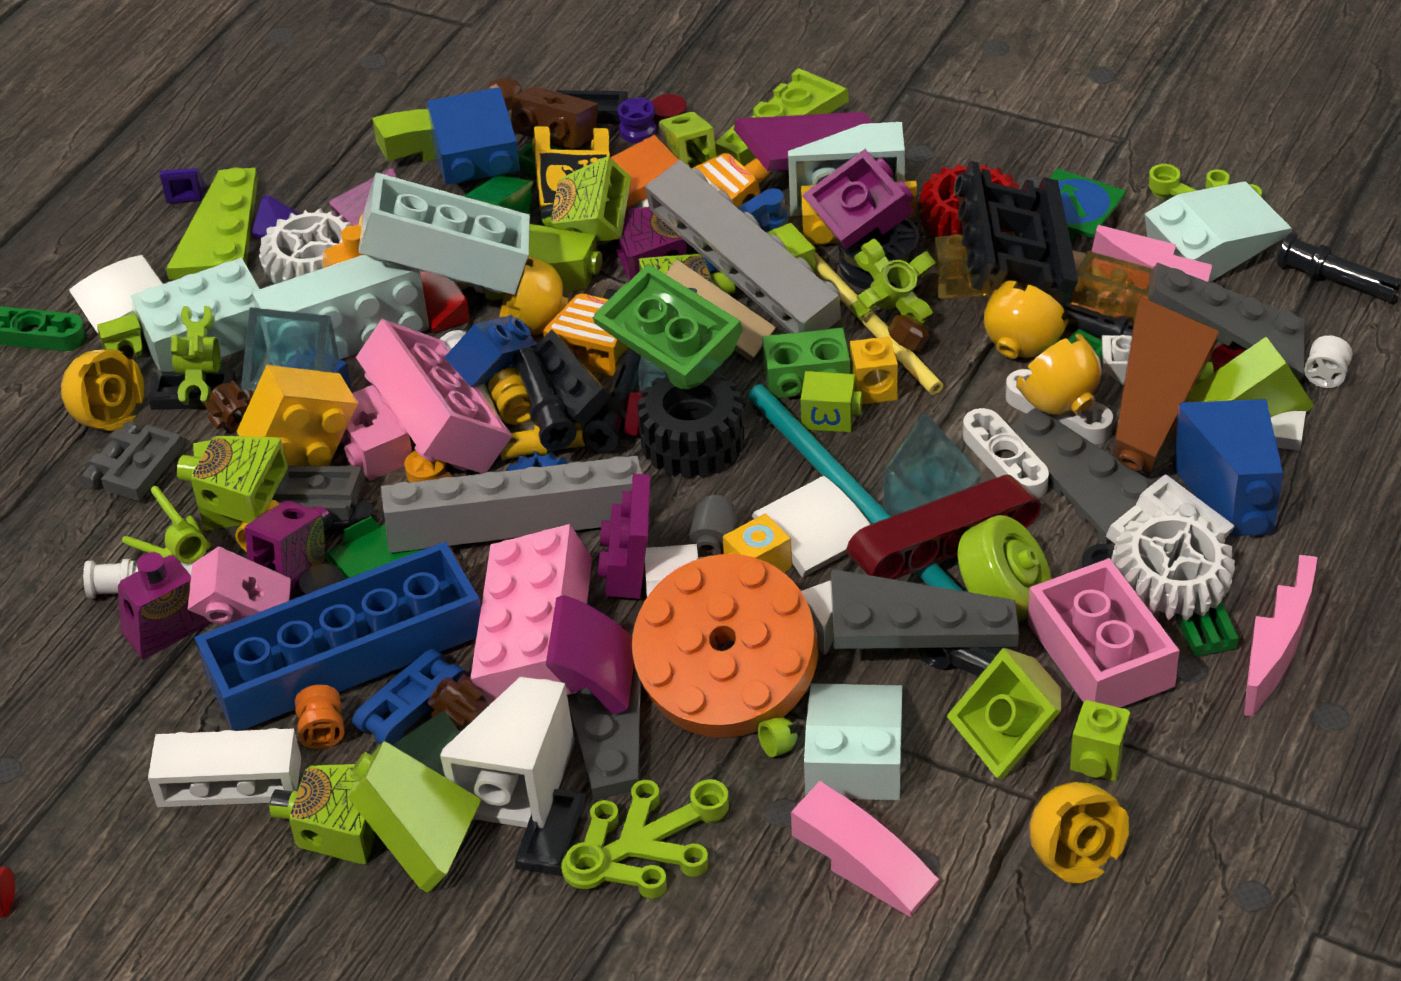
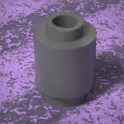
(710, 522)

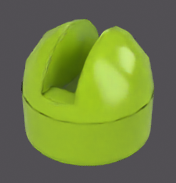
(776, 736)

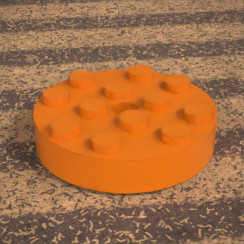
(723, 602)

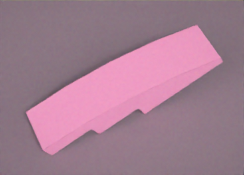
(1278, 637)

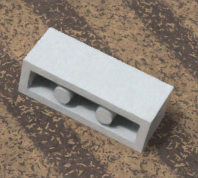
(223, 767)

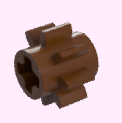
(228, 405)
(458, 700)

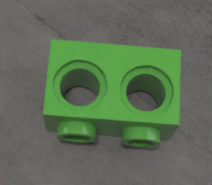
(792, 354)

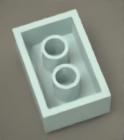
(222, 288)

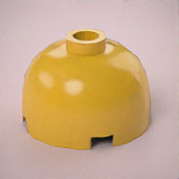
(536, 297)
(1023, 321)
(1063, 378)
(102, 389)
(1078, 830)

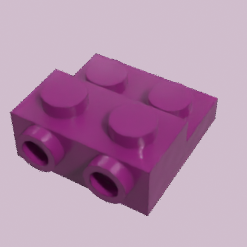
(860, 199)
(626, 541)

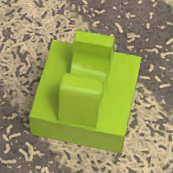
(121, 332)

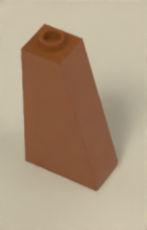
(1161, 372)

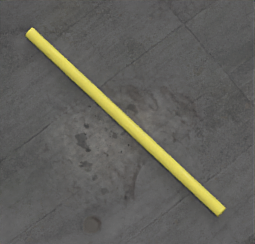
(880, 329)

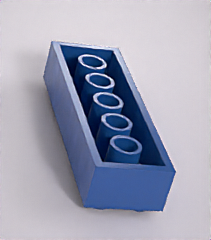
(339, 635)

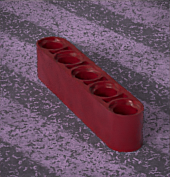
(934, 529)

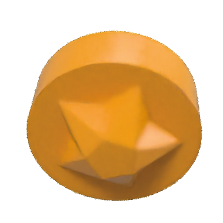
(420, 469)

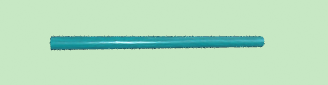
(834, 471)

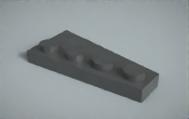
(1232, 314)
(1082, 471)
(913, 615)
(608, 741)

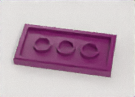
(774, 136)

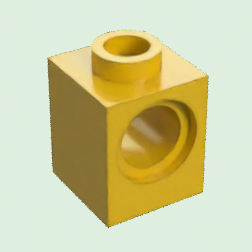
(874, 369)

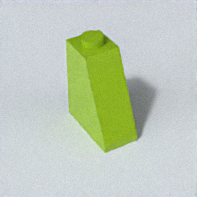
(567, 251)
(1254, 376)
(412, 811)

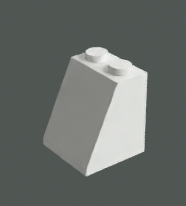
(514, 753)

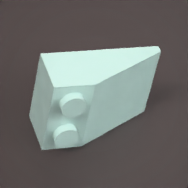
(820, 158)
(1217, 225)
(854, 740)

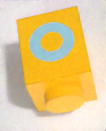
(761, 540)

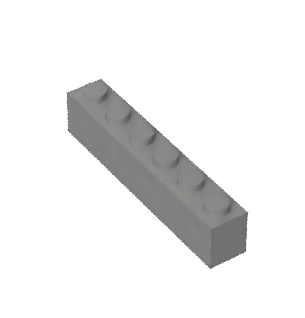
(743, 250)
(504, 503)

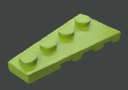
(802, 96)
(220, 226)

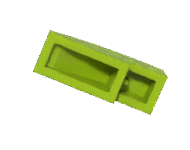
(404, 134)

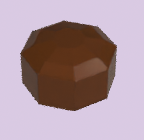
(509, 88)
(908, 332)

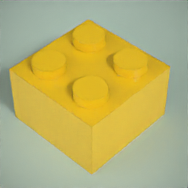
(303, 410)

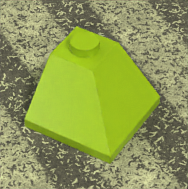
(1007, 710)

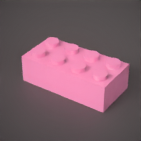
(432, 399)
(520, 603)

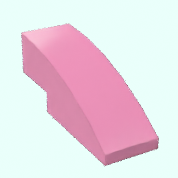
(1145, 251)
(862, 849)

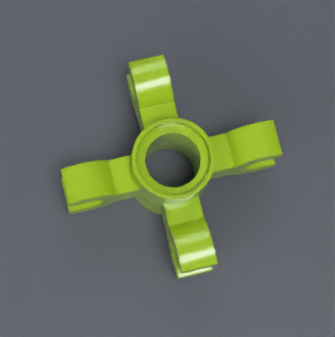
(898, 272)
(195, 354)

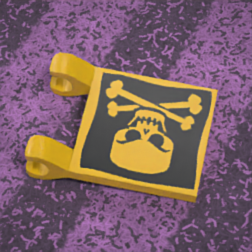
(555, 164)

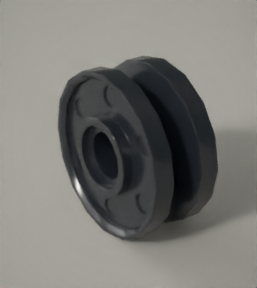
(898, 244)

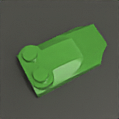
(670, 327)

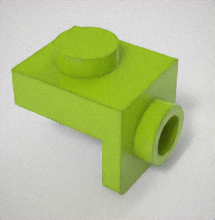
(1099, 740)

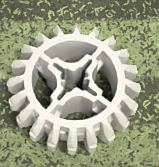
(299, 244)
(1175, 563)

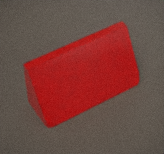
(444, 302)

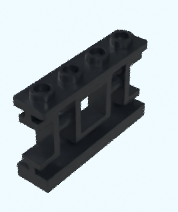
(1038, 259)

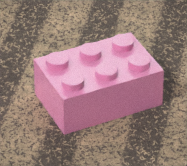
(1102, 636)

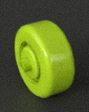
(1002, 561)

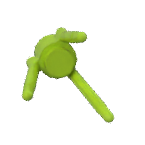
(181, 539)

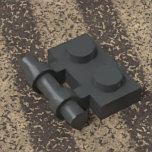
(140, 461)

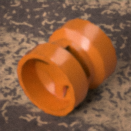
(319, 716)

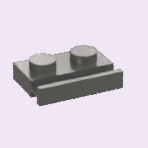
(324, 486)

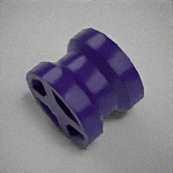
(636, 119)

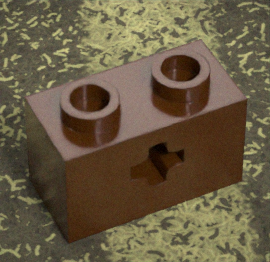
(568, 117)

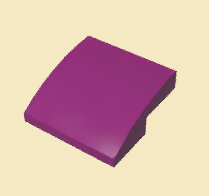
(591, 653)

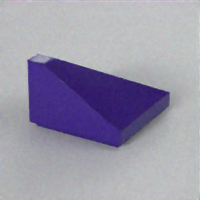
(182, 185)
(268, 214)

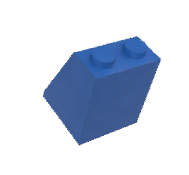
(472, 136)
(1231, 461)

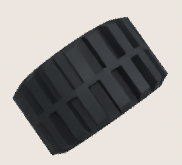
(691, 427)

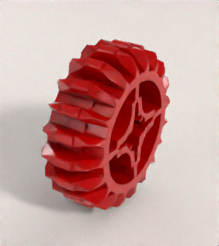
(941, 206)

